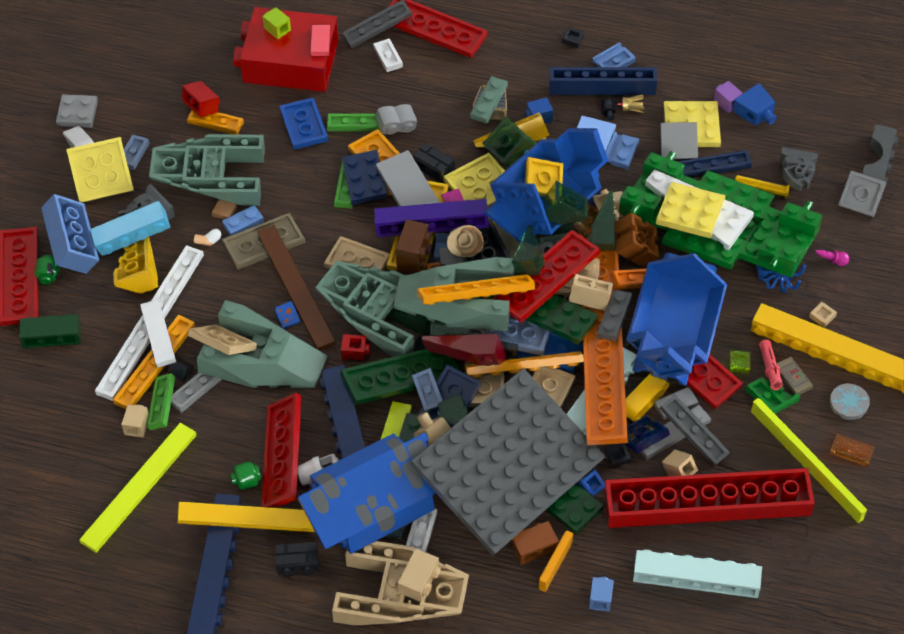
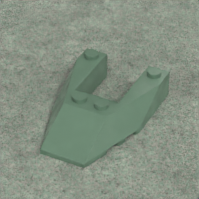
(201, 166)
(365, 300)
(460, 313)
(276, 362)

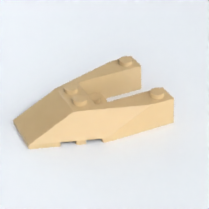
(392, 607)

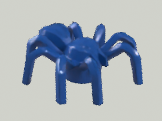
(768, 274)

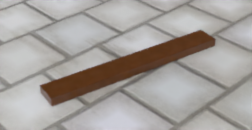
(296, 288)

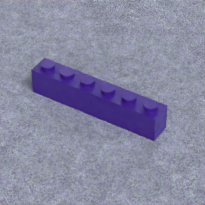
(438, 216)

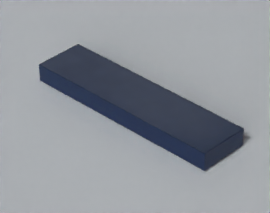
(717, 163)

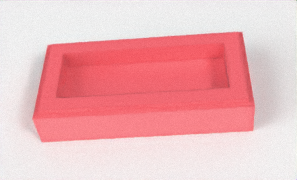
(320, 40)

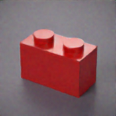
(200, 98)

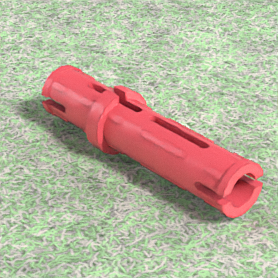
(772, 370)

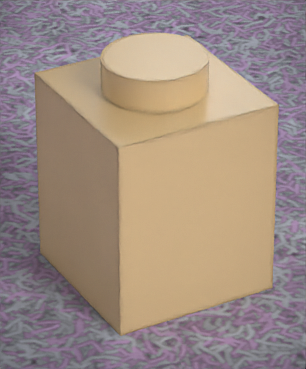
(135, 420)
(679, 464)

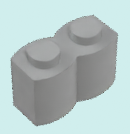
(396, 119)

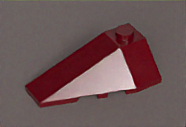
(476, 349)

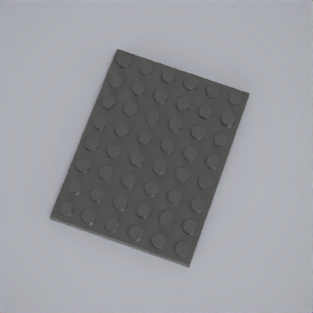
(507, 461)

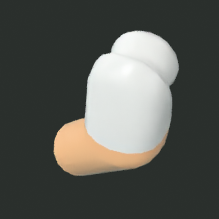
(209, 239)

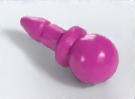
(840, 258)

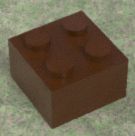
(413, 247)

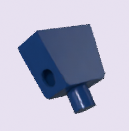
(755, 106)

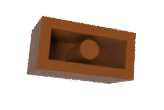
(534, 543)

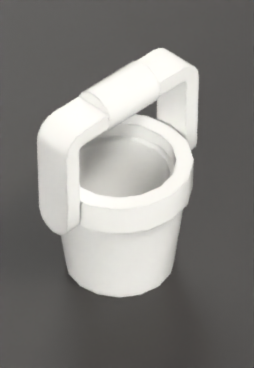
(313, 466)

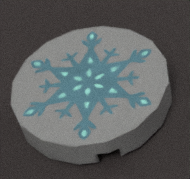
(849, 401)

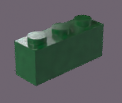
(50, 331)

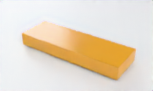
(217, 121)
(555, 561)

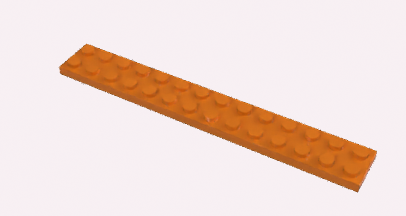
(604, 373)

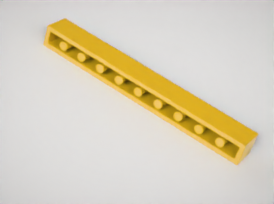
(829, 346)

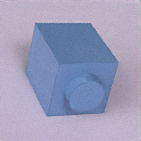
(601, 594)

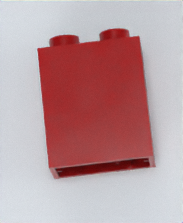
(287, 59)

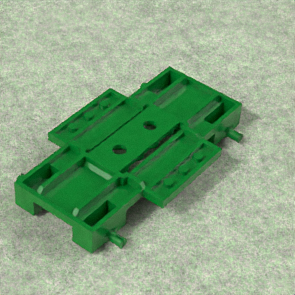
(774, 242)

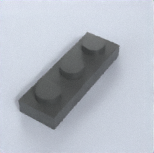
(614, 315)

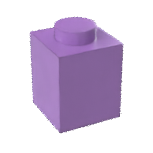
(725, 95)

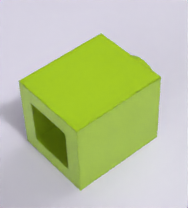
(276, 23)

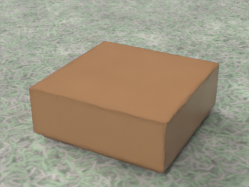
(223, 209)

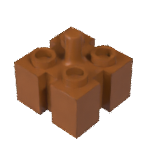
(636, 240)

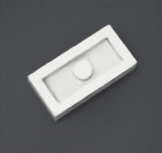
(388, 55)

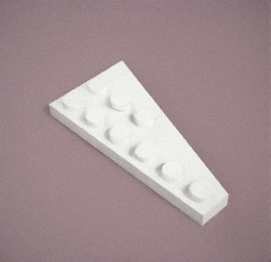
(732, 217)

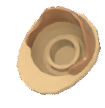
(465, 241)

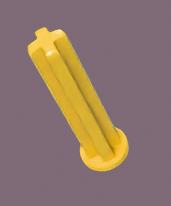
(765, 186)

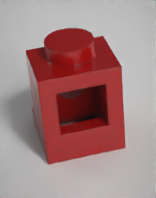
(354, 347)

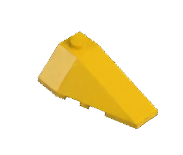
(137, 268)

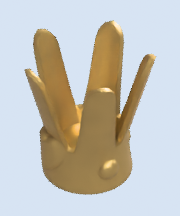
(629, 104)

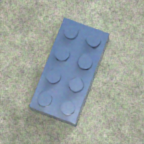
(69, 234)

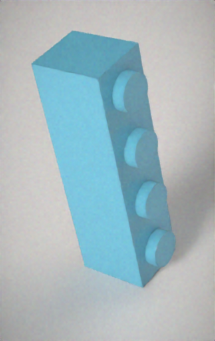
(130, 228)

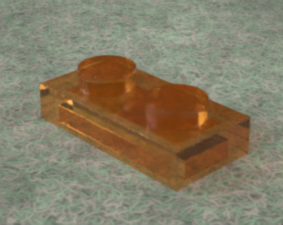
(584, 227)
(852, 449)

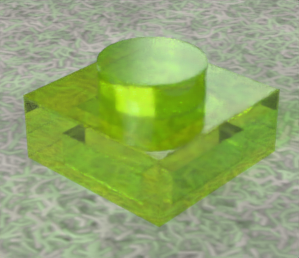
(739, 361)

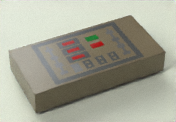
(794, 376)

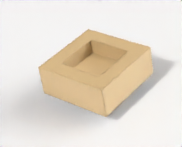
(823, 314)

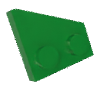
(775, 399)

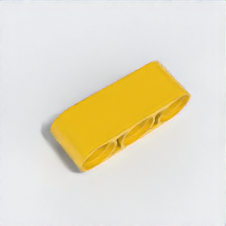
(644, 396)

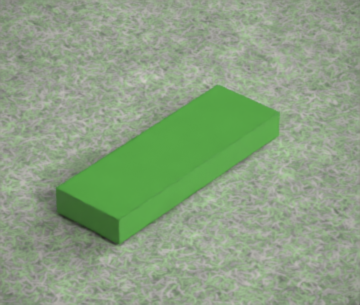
(352, 122)
(342, 196)
(161, 401)

